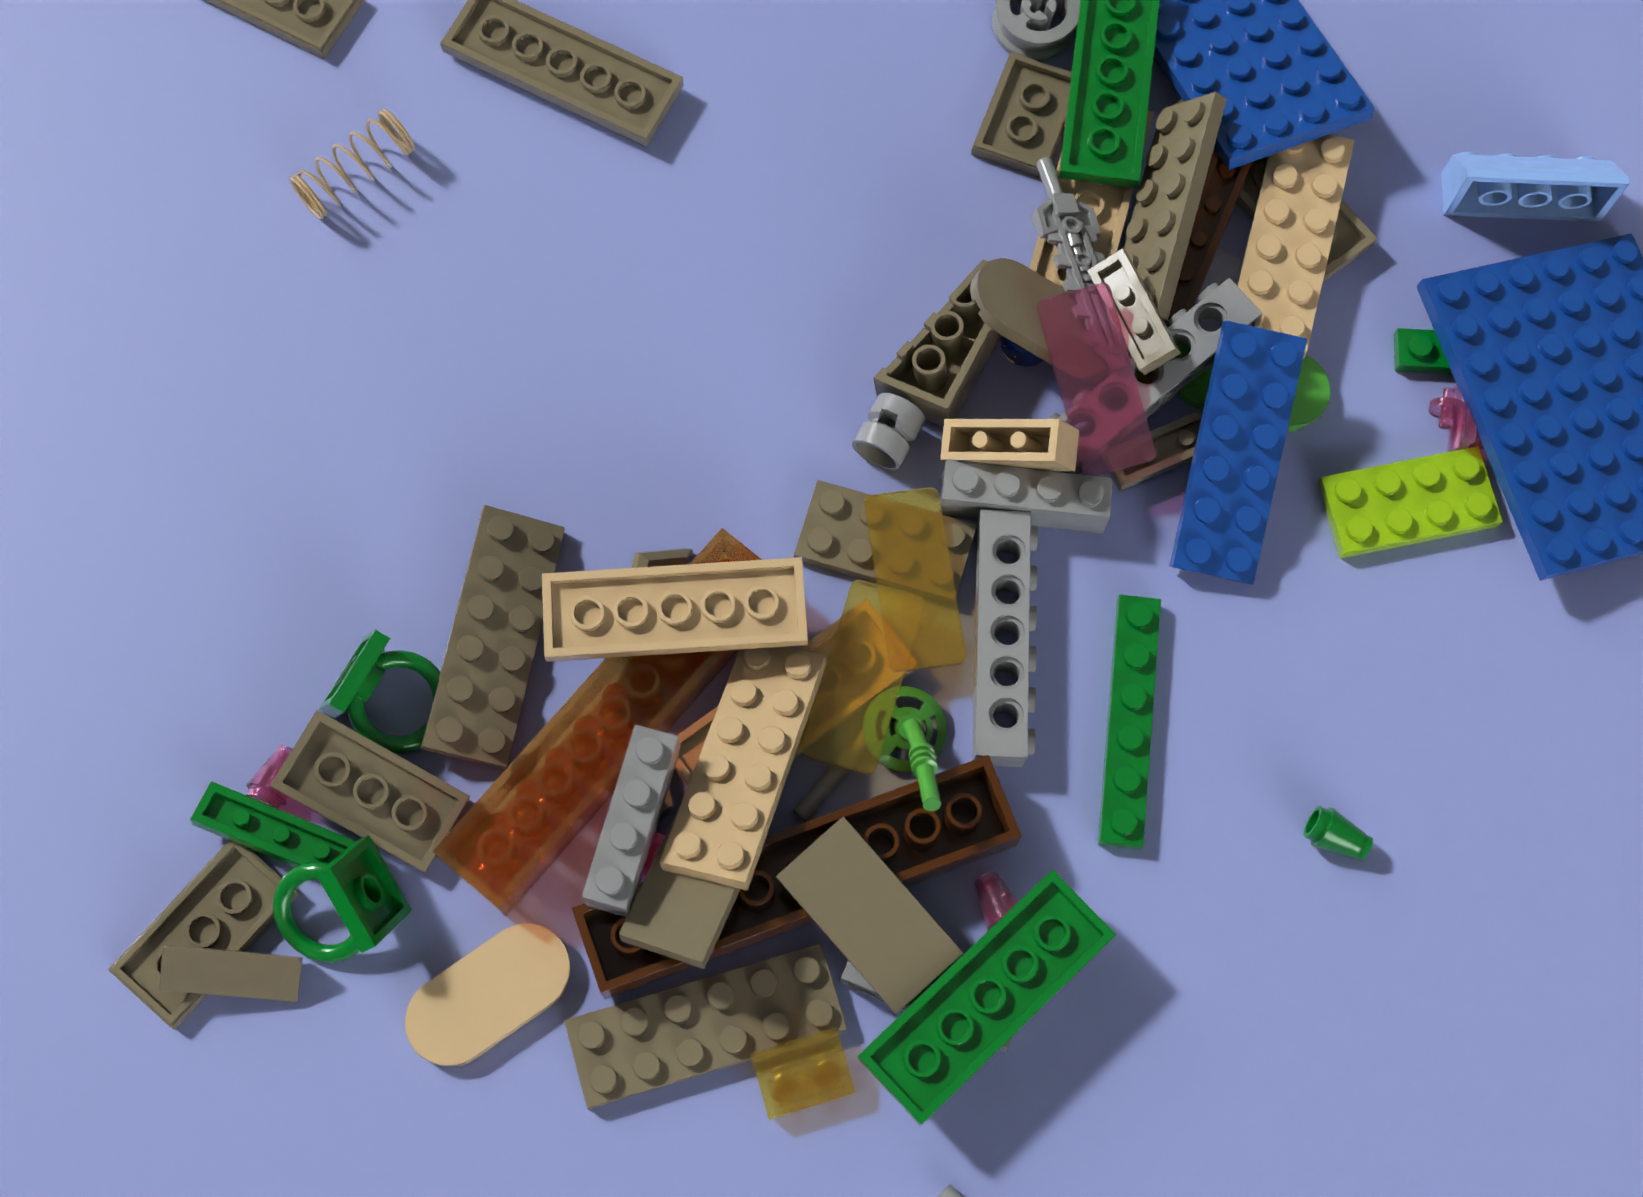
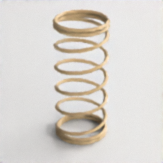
(307, 194)

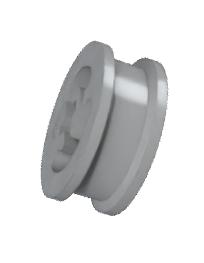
(1031, 30)

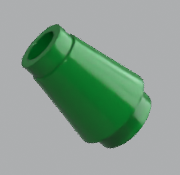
(1336, 833)

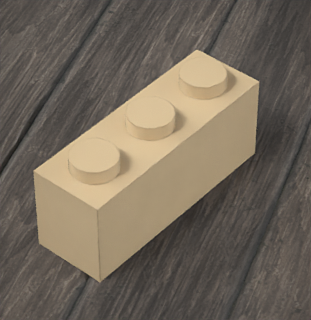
(1012, 443)

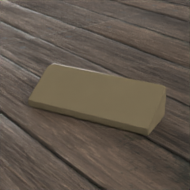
(230, 973)

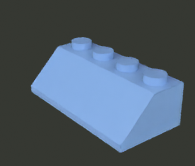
(1531, 187)

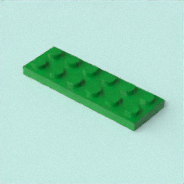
(1109, 91)
(985, 997)

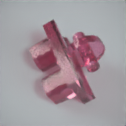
(1457, 417)

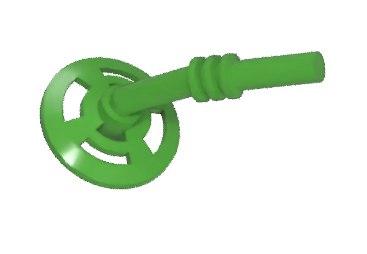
(909, 736)

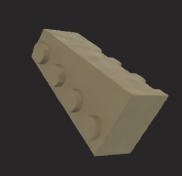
(943, 359)

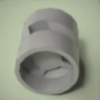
(890, 428)

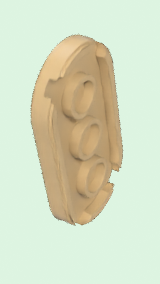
(487, 995)

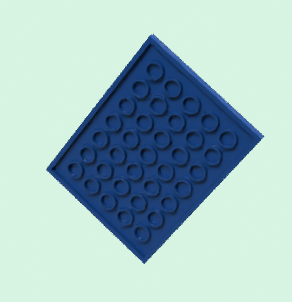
(1556, 391)

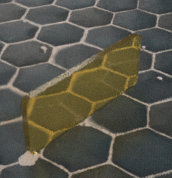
(914, 557)
(863, 677)

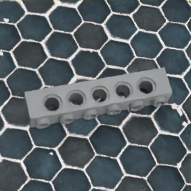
(1216, 302)
(996, 533)

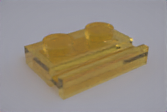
(802, 1073)

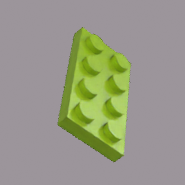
(1409, 502)

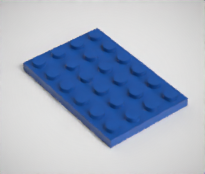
(1270, 67)

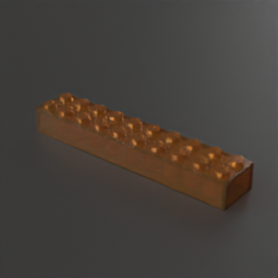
(576, 762)

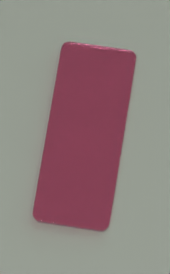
(1096, 379)

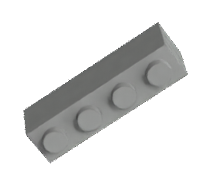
(1052, 497)
(631, 821)

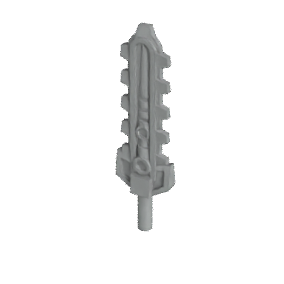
(1068, 226)

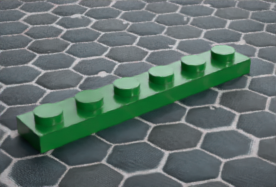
(1129, 722)

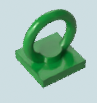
(360, 680)
(361, 894)

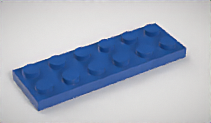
(1238, 452)

